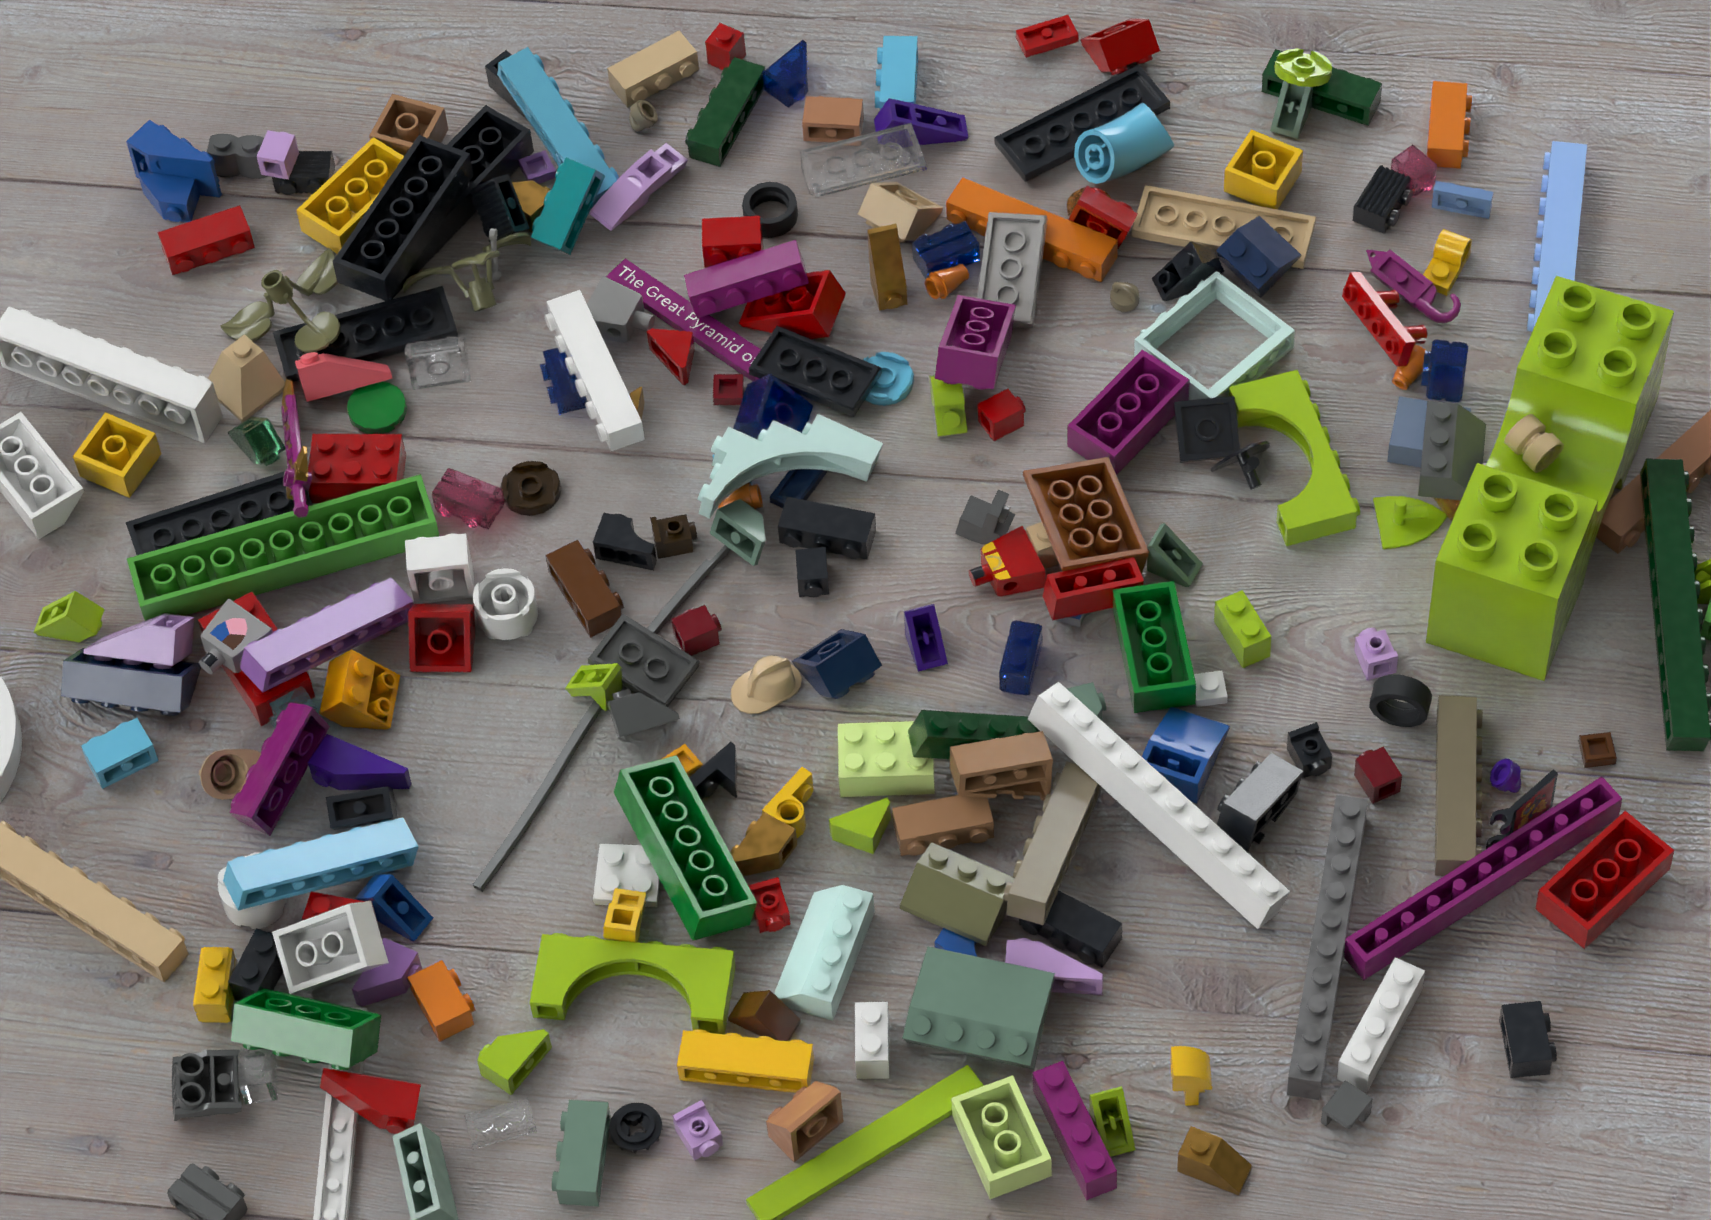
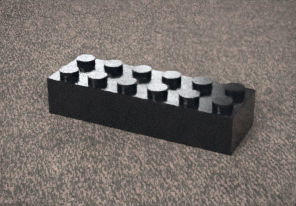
(403, 218)

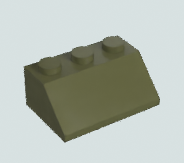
(957, 894)

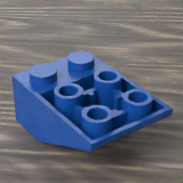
(161, 152)
(1185, 750)

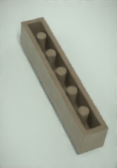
(1456, 782)
(1052, 846)

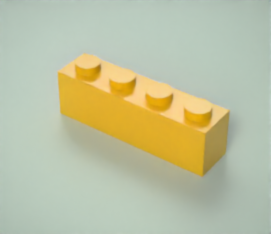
(745, 1061)

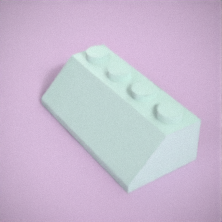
(826, 950)

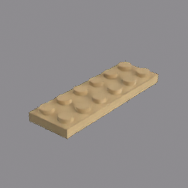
(1186, 217)

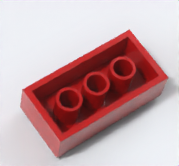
(255, 699)
(1604, 879)

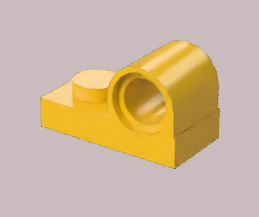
(1448, 260)
(788, 801)

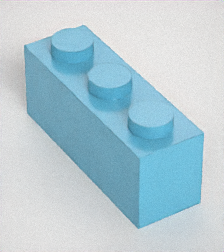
(898, 71)

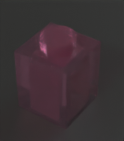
(1416, 166)

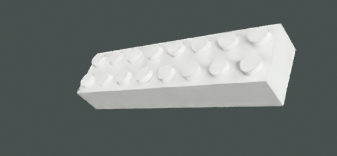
(108, 374)

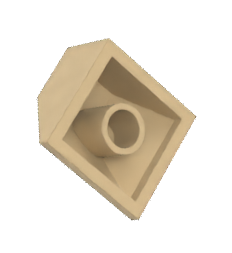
(245, 378)

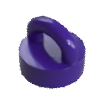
(1506, 776)

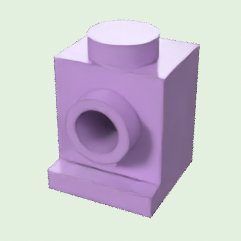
(1375, 653)
(688, 1127)

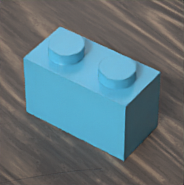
(119, 752)

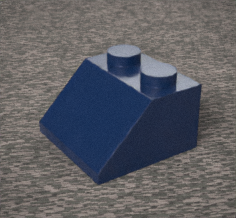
(1258, 255)
(838, 663)

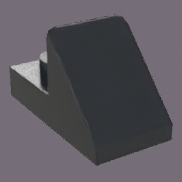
(717, 771)

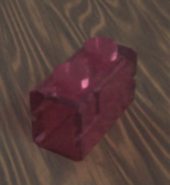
(467, 499)

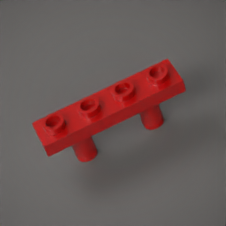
(1374, 312)

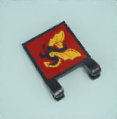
(1526, 809)

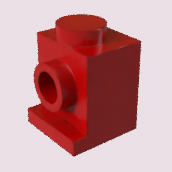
(771, 908)

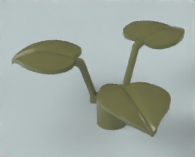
(480, 290)
(312, 337)

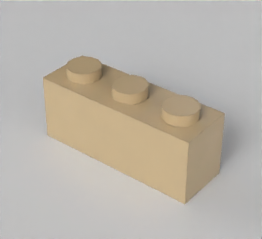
(653, 69)

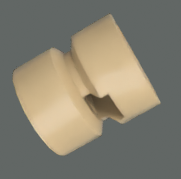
(1530, 439)

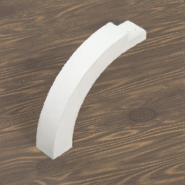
(9, 740)

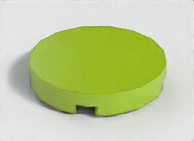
(1303, 68)

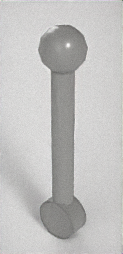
(496, 273)

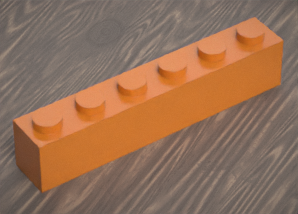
(1065, 244)

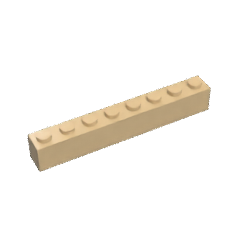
(89, 905)

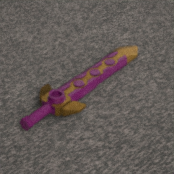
(296, 476)

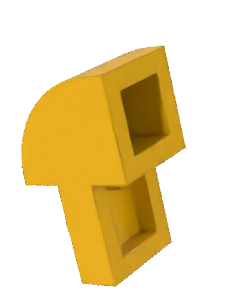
(624, 915)
(1190, 1072)

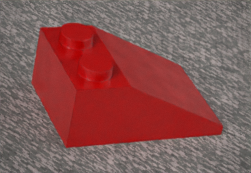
(803, 309)

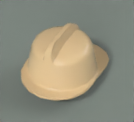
(765, 685)
(226, 771)

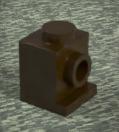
(673, 535)

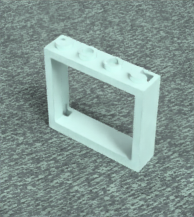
(1218, 287)

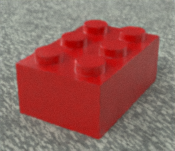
(353, 463)

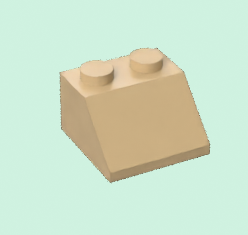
(894, 203)

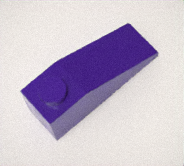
(928, 123)
(353, 768)

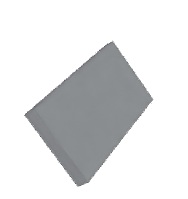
(1013, 262)

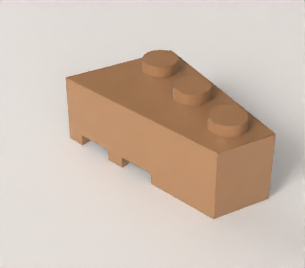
(1003, 766)

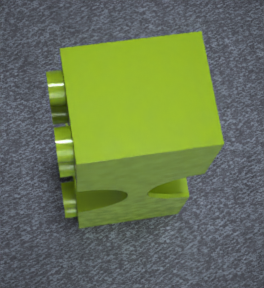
(1528, 536)

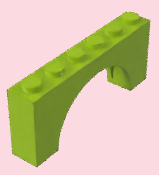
(1285, 406)
(572, 964)

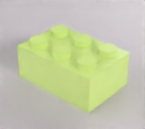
(880, 761)
(1001, 1137)

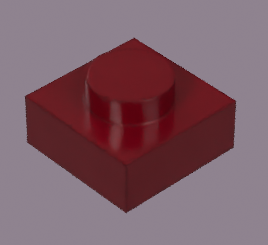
(728, 389)

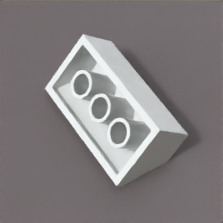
(35, 478)

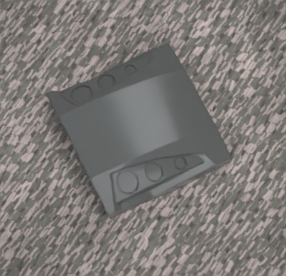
(208, 1078)

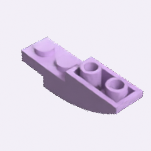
(636, 185)

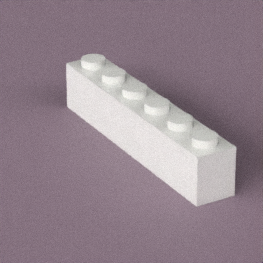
(595, 371)

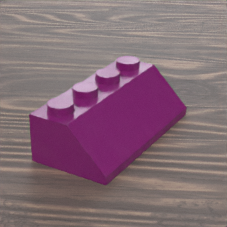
(279, 768)

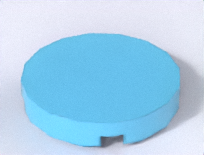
(894, 381)

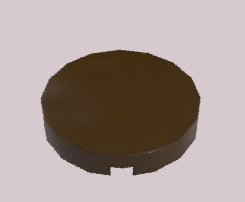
(531, 488)

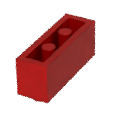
(206, 240)
(1088, 587)

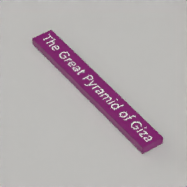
(680, 315)

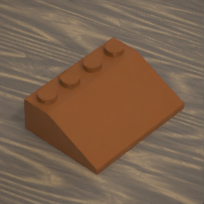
(1085, 514)

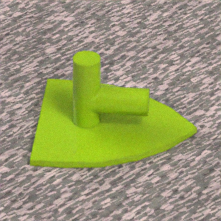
(1405, 520)

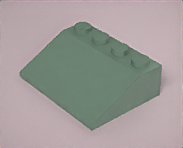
(979, 1007)

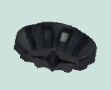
(632, 1115)

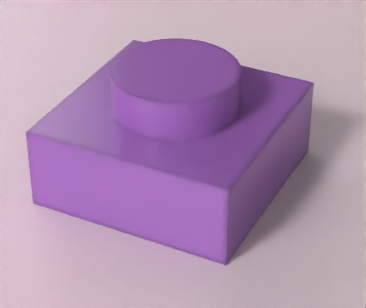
(537, 167)

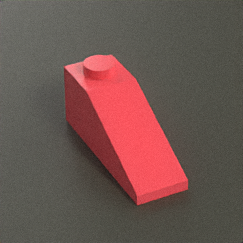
(332, 374)

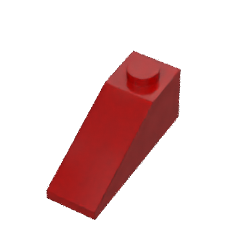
(379, 1100)

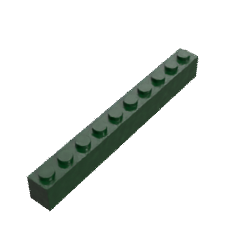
(1675, 605)

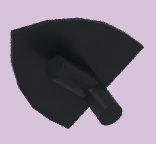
(1247, 463)

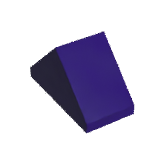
(924, 637)

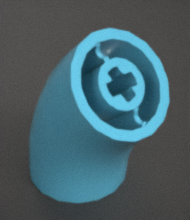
(1121, 145)

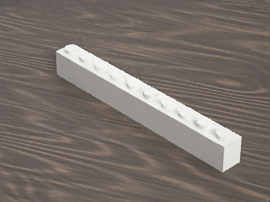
(1158, 805)

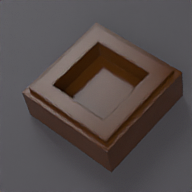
(1597, 749)

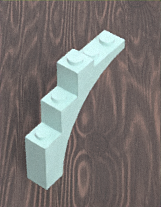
(780, 448)

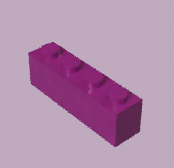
(746, 278)
(1074, 1130)

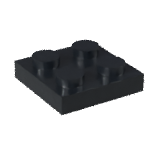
(1206, 428)

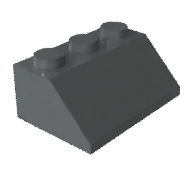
(1450, 450)

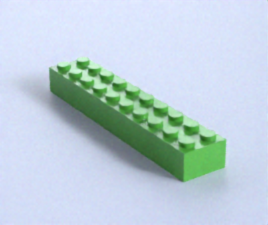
(282, 549)

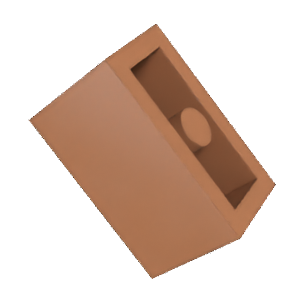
(832, 118)

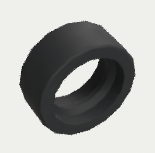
(772, 192)
(1402, 688)

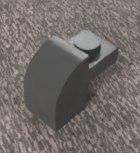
(985, 521)

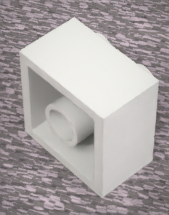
(439, 568)

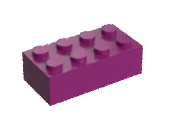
(975, 342)
(1128, 411)

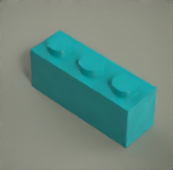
(567, 205)

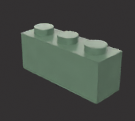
(582, 1153)
(424, 1174)

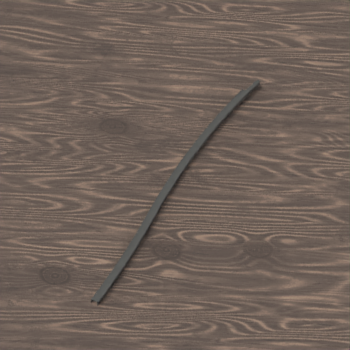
(582, 729)

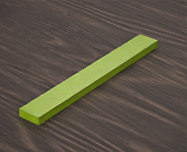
(861, 1148)

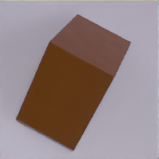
(765, 1015)

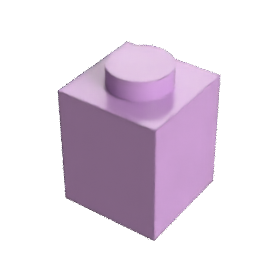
(277, 154)

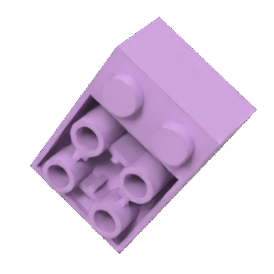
(156, 641)

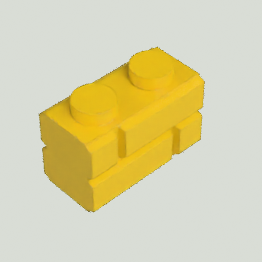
(212, 993)

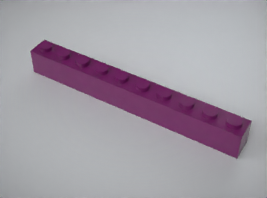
(1482, 878)

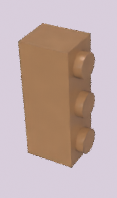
(942, 822)

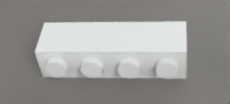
(1380, 1024)

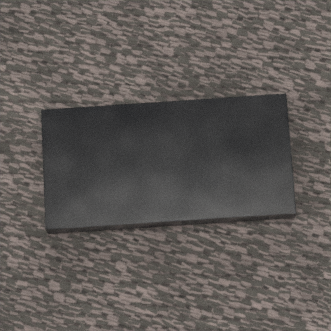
(816, 370)

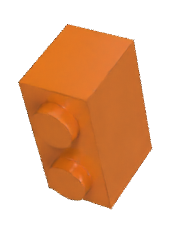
(441, 1000)

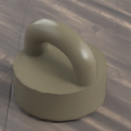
(642, 115)
(1124, 296)

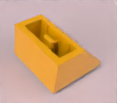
(359, 692)

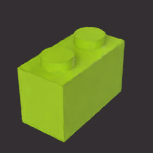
(1242, 629)

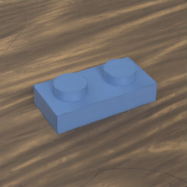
(1462, 199)

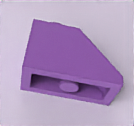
(388, 979)

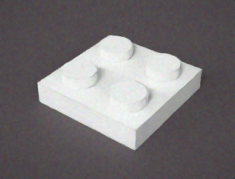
(626, 869)

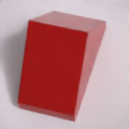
(674, 350)

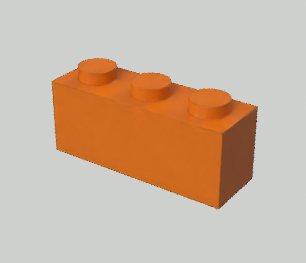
(1449, 124)

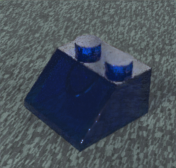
(768, 401)

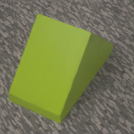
(862, 826)
(1112, 1120)

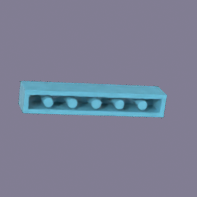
(551, 115)
(320, 863)

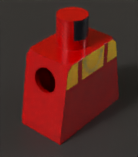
(1010, 565)

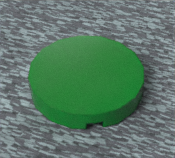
(377, 408)

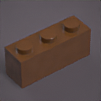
(584, 587)

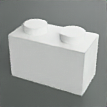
(872, 1040)

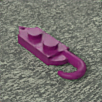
(1410, 284)

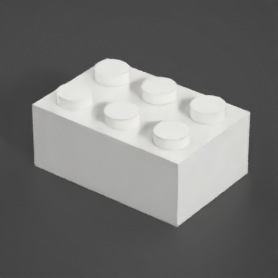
(330, 947)

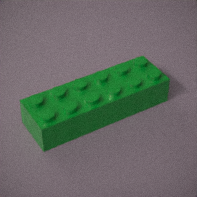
(685, 848)

